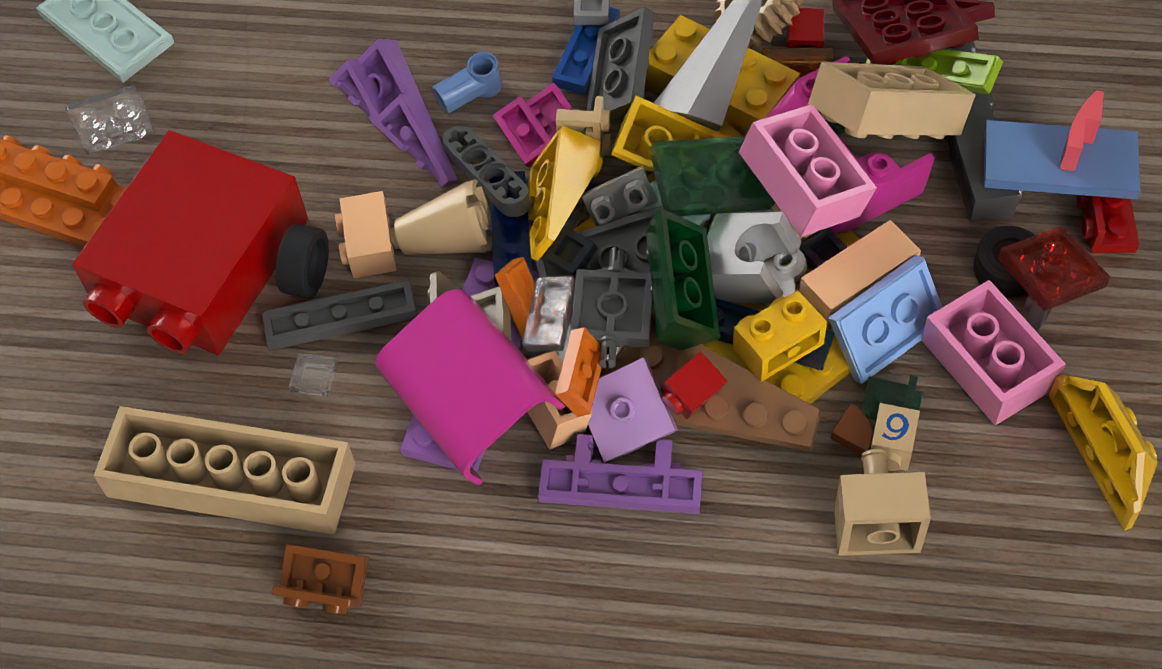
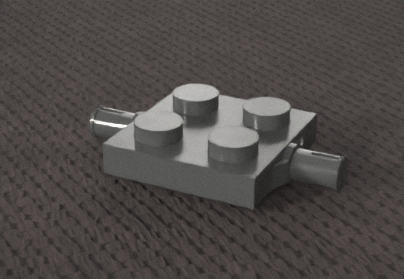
(613, 306)

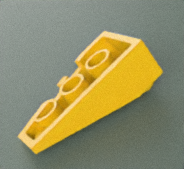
(652, 123)
(558, 183)

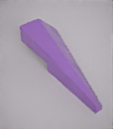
(389, 95)

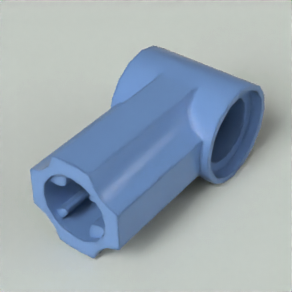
(478, 79)

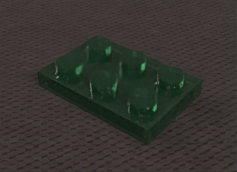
(706, 177)

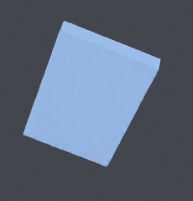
(886, 319)

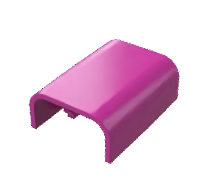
(461, 377)

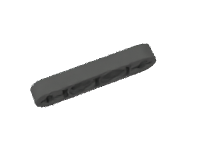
(482, 172)

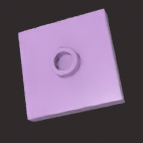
(629, 411)

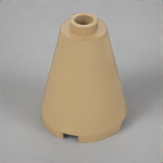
(446, 224)

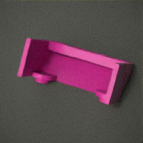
(893, 183)

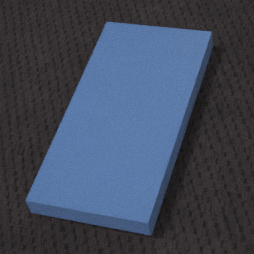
(1030, 158)

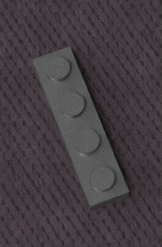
(339, 315)

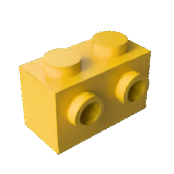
(779, 335)

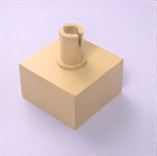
(881, 509)

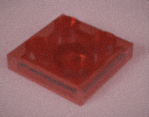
(1053, 268)

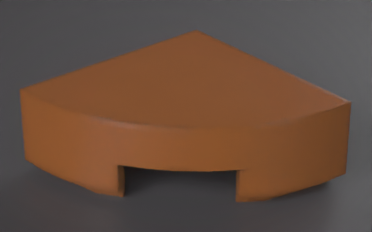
(853, 430)

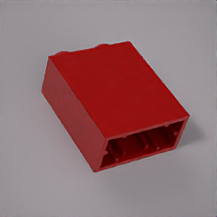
(189, 244)

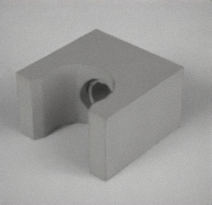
(739, 248)

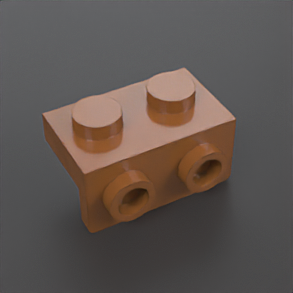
(322, 577)

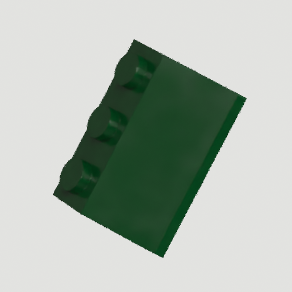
(681, 281)

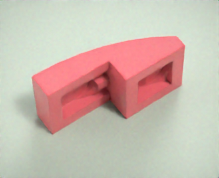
(1082, 130)

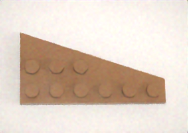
(743, 406)

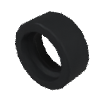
(302, 261)

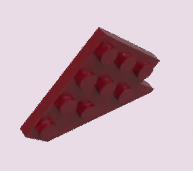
(911, 28)

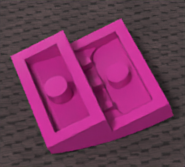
(531, 123)

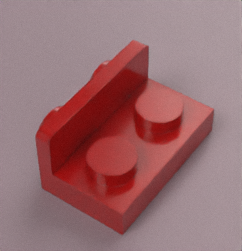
(1108, 224)

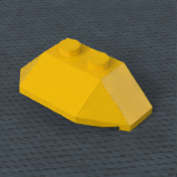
(1108, 442)

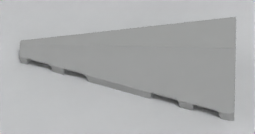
(709, 75)

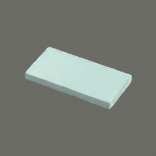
(109, 32)

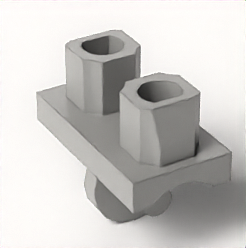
(620, 197)

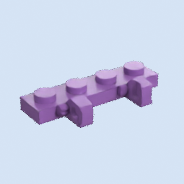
(647, 487)

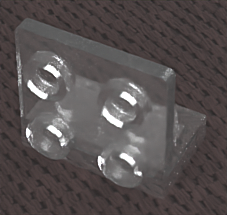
(110, 119)

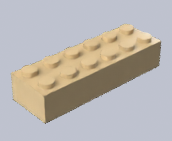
(226, 470)

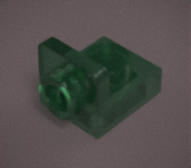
(890, 393)

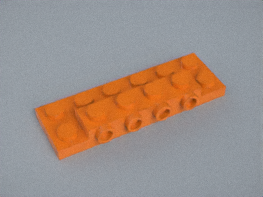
(53, 192)

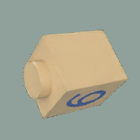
(895, 434)

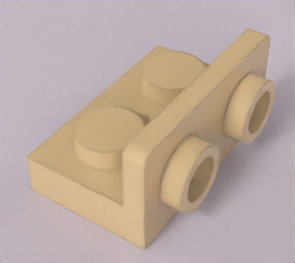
(590, 123)

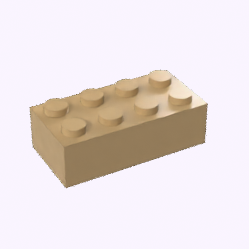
(890, 100)

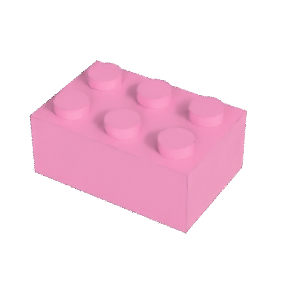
(806, 170)
(992, 352)

